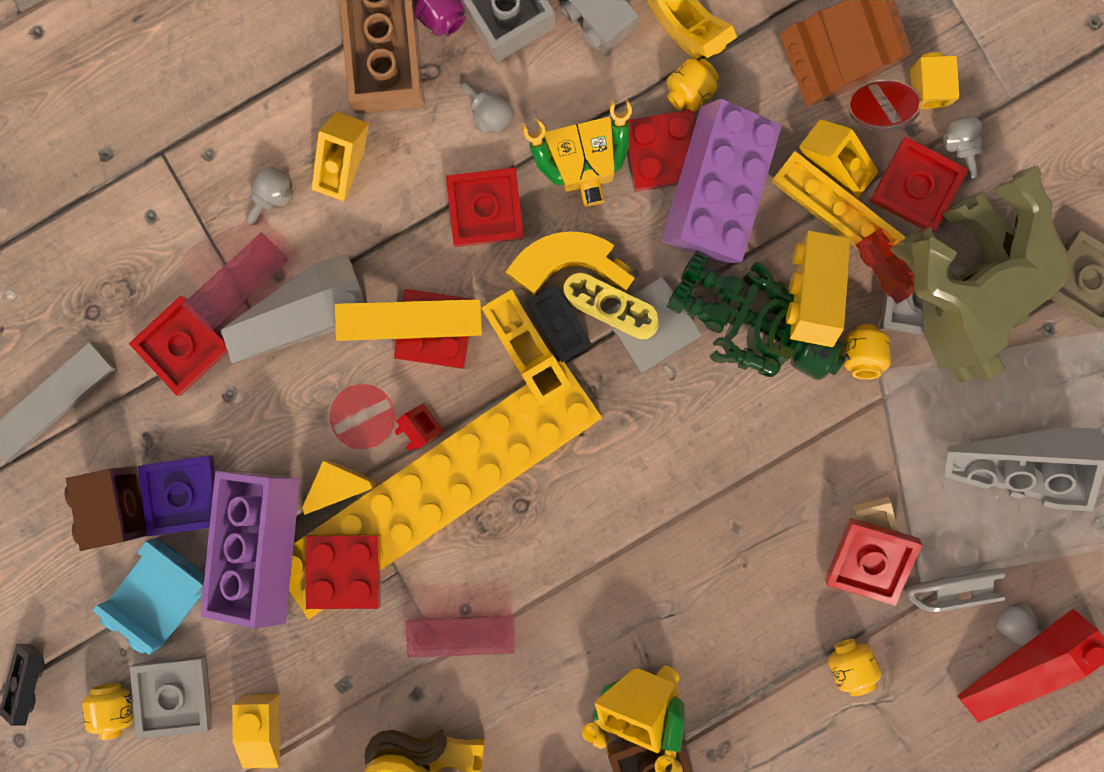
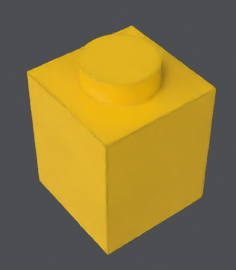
(936, 80)

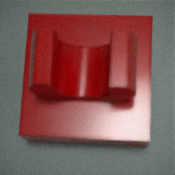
(418, 426)

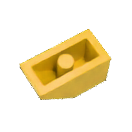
(338, 155)
(839, 156)
(257, 730)

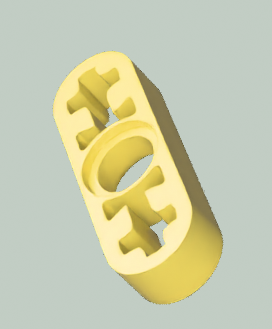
(638, 307)

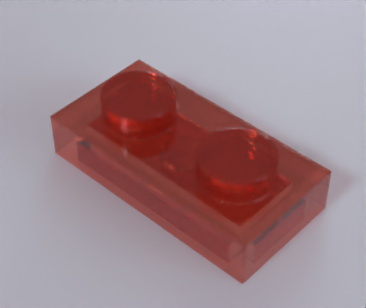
(892, 271)

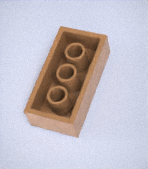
(382, 55)

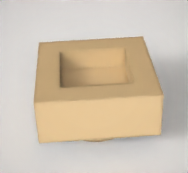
(877, 512)

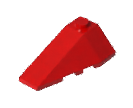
(1047, 663)

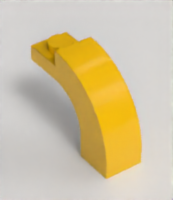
(693, 26)
(565, 250)
(526, 347)

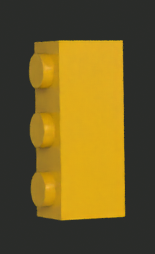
(819, 288)

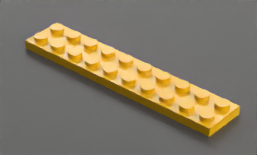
(456, 475)

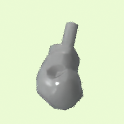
(490, 110)
(965, 139)
(269, 189)
(1018, 624)

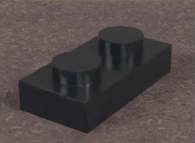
(559, 323)
(19, 692)

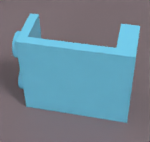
(153, 597)

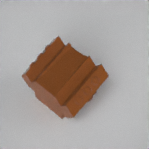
(844, 47)

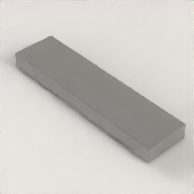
(52, 400)

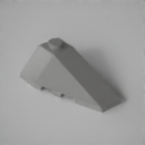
(294, 311)
(1052, 465)

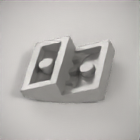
(673, 332)

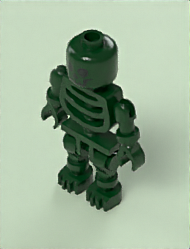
(762, 354)

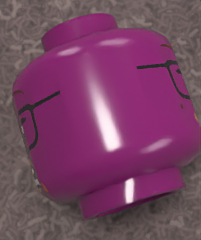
(440, 16)

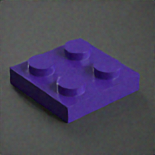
(177, 494)

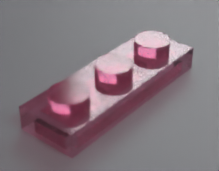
(235, 282)
(460, 636)

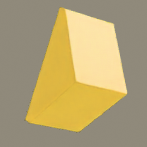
(335, 484)

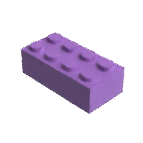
(721, 182)
(250, 548)

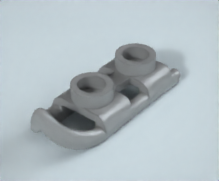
(948, 589)

